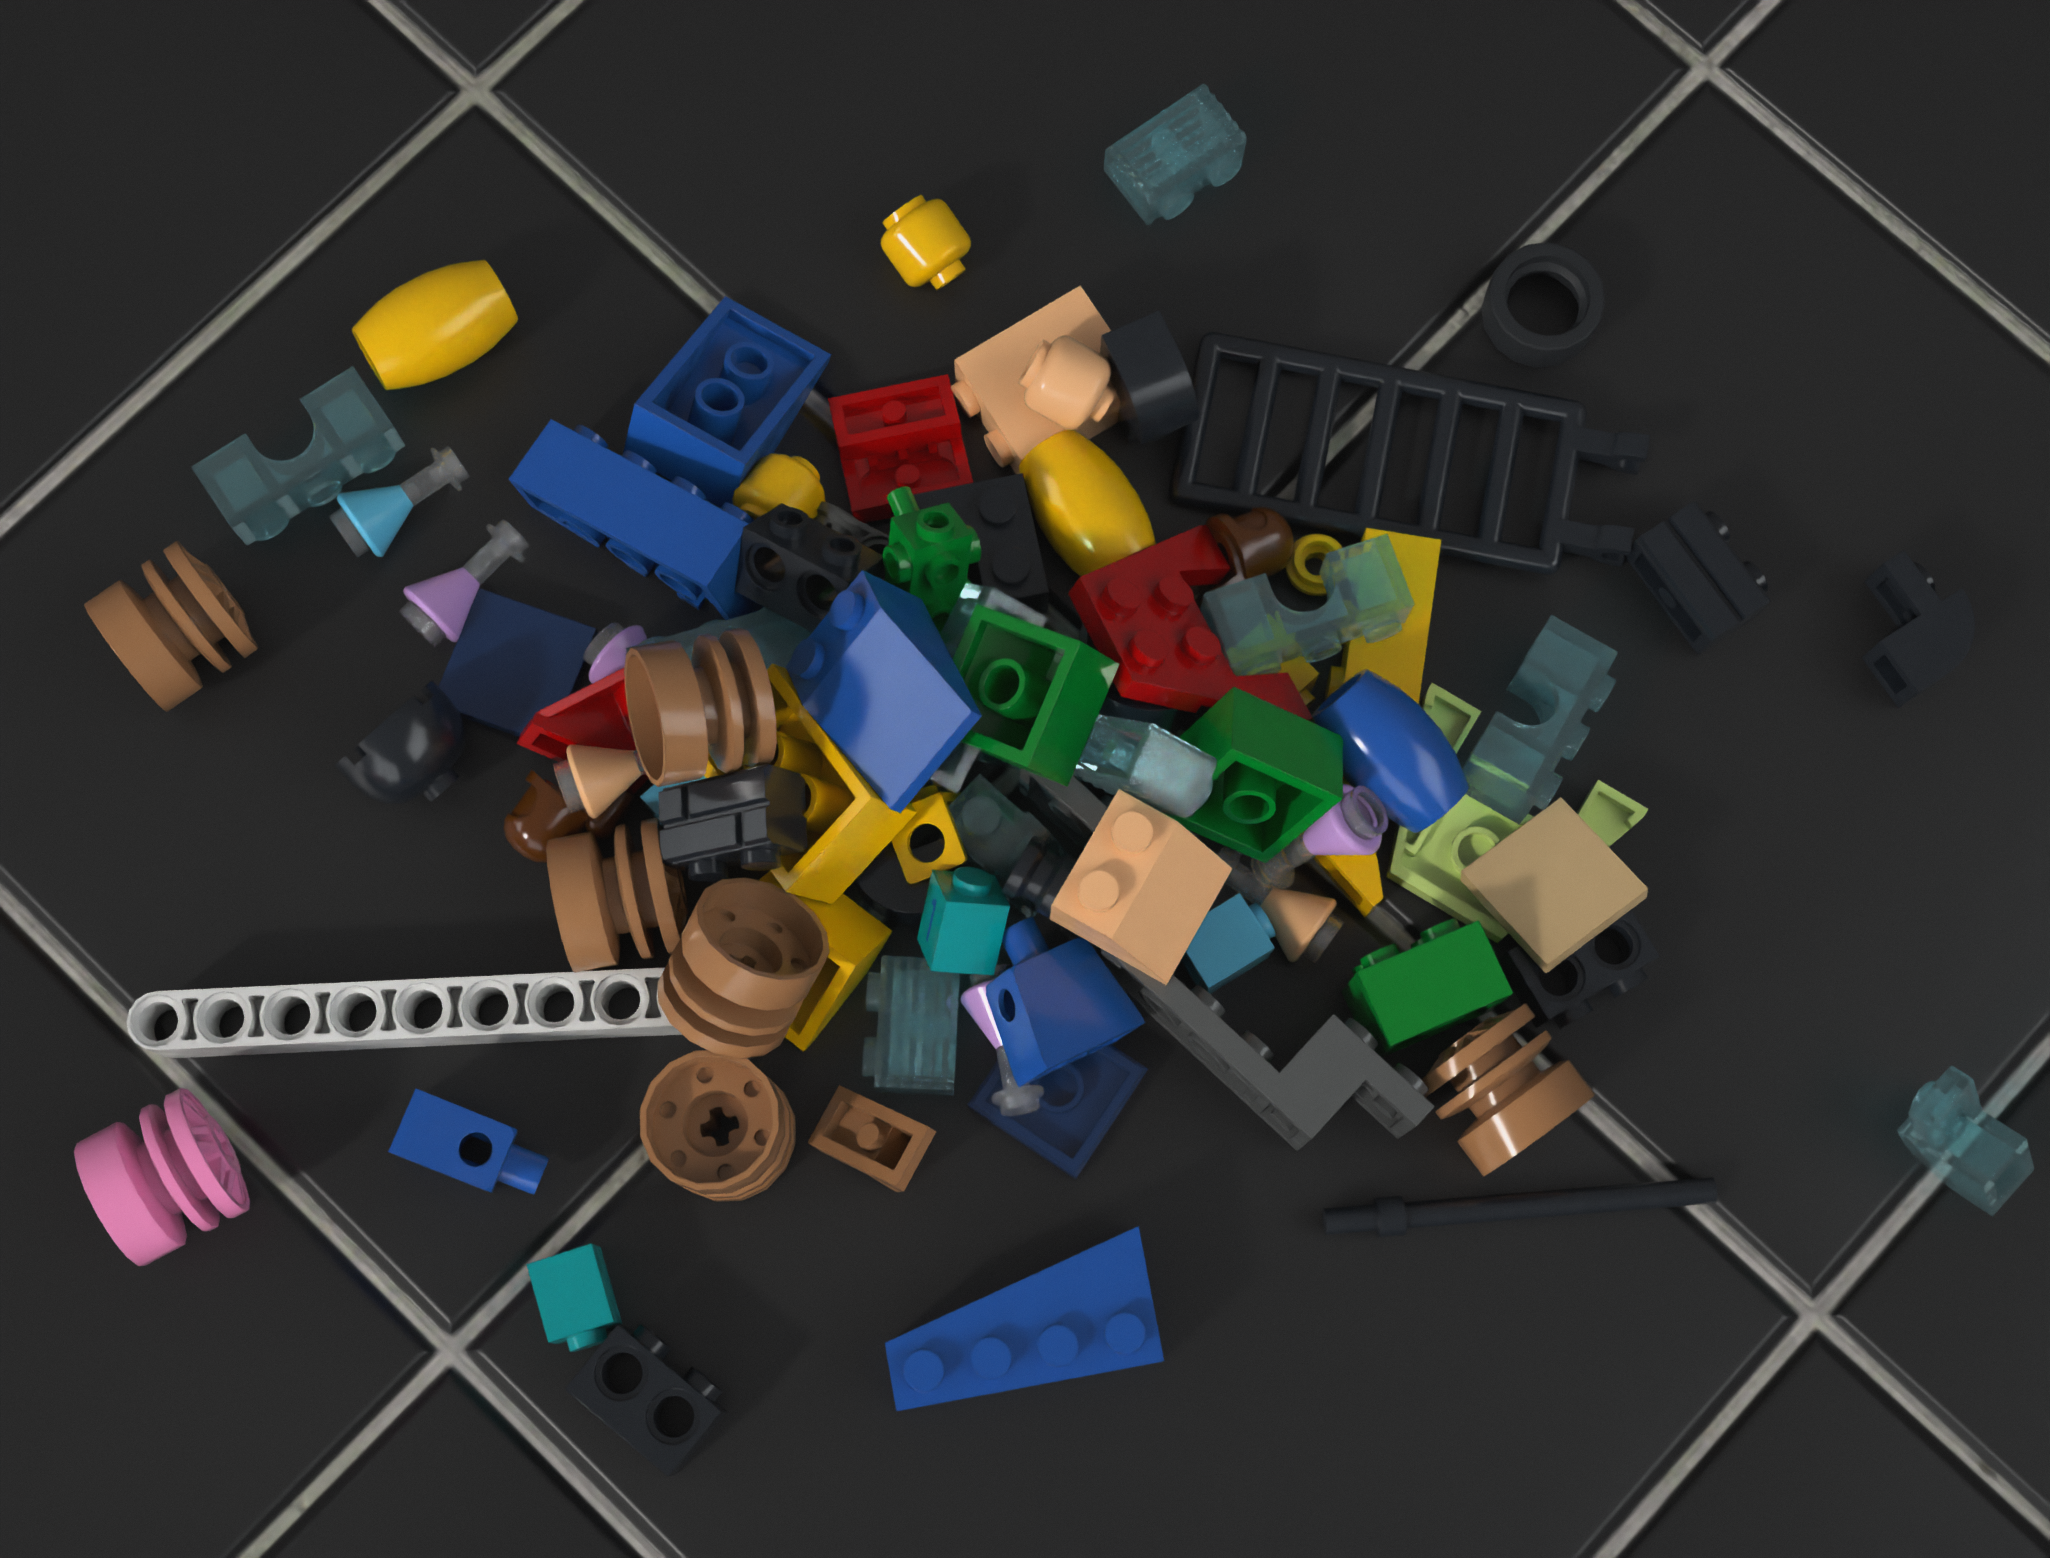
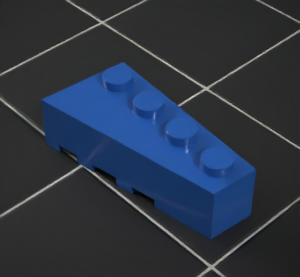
(640, 513)
(1045, 1329)

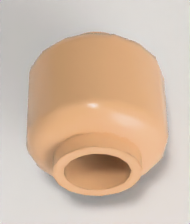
(1067, 382)

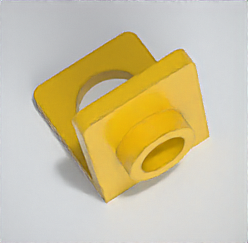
(932, 809)

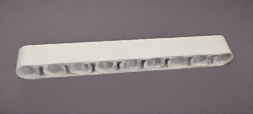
(394, 1024)

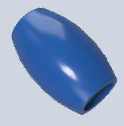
(1393, 750)

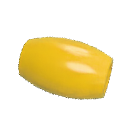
(435, 324)
(1084, 503)

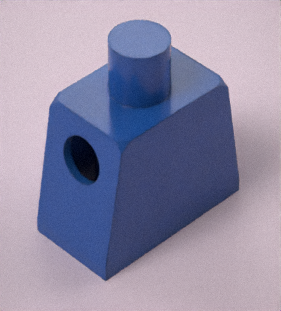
(1055, 1003)
(435, 1134)

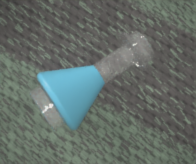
(375, 515)

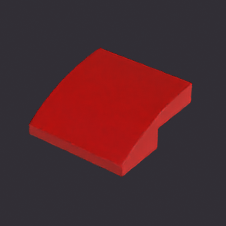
(898, 440)

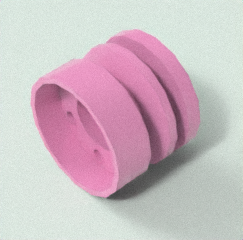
(148, 1184)

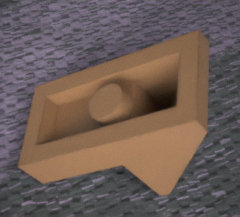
(872, 1138)

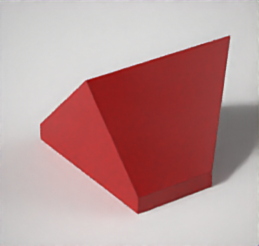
(587, 718)

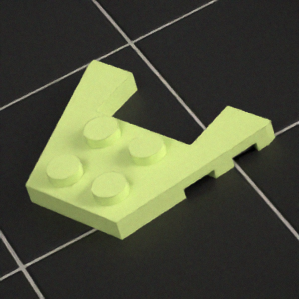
(1433, 859)

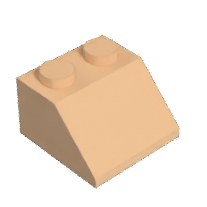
(1140, 887)

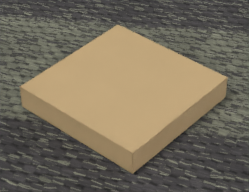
(1553, 884)

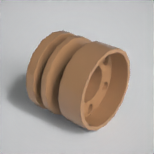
(171, 626)
(700, 706)
(614, 896)
(742, 967)
(1505, 1089)
(687, 1106)

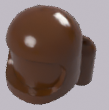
(1251, 544)
(545, 816)

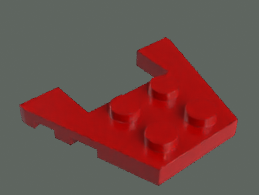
(1151, 626)

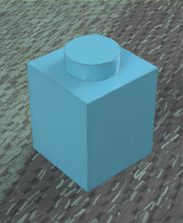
(1228, 943)

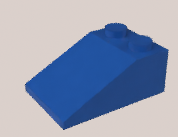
(724, 400)
(884, 687)

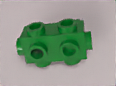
(929, 553)

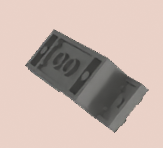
(1319, 1078)

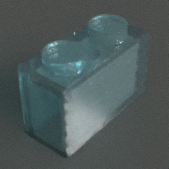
(1176, 155)
(1147, 765)
(915, 1028)

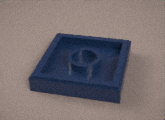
(513, 662)
(1073, 1111)

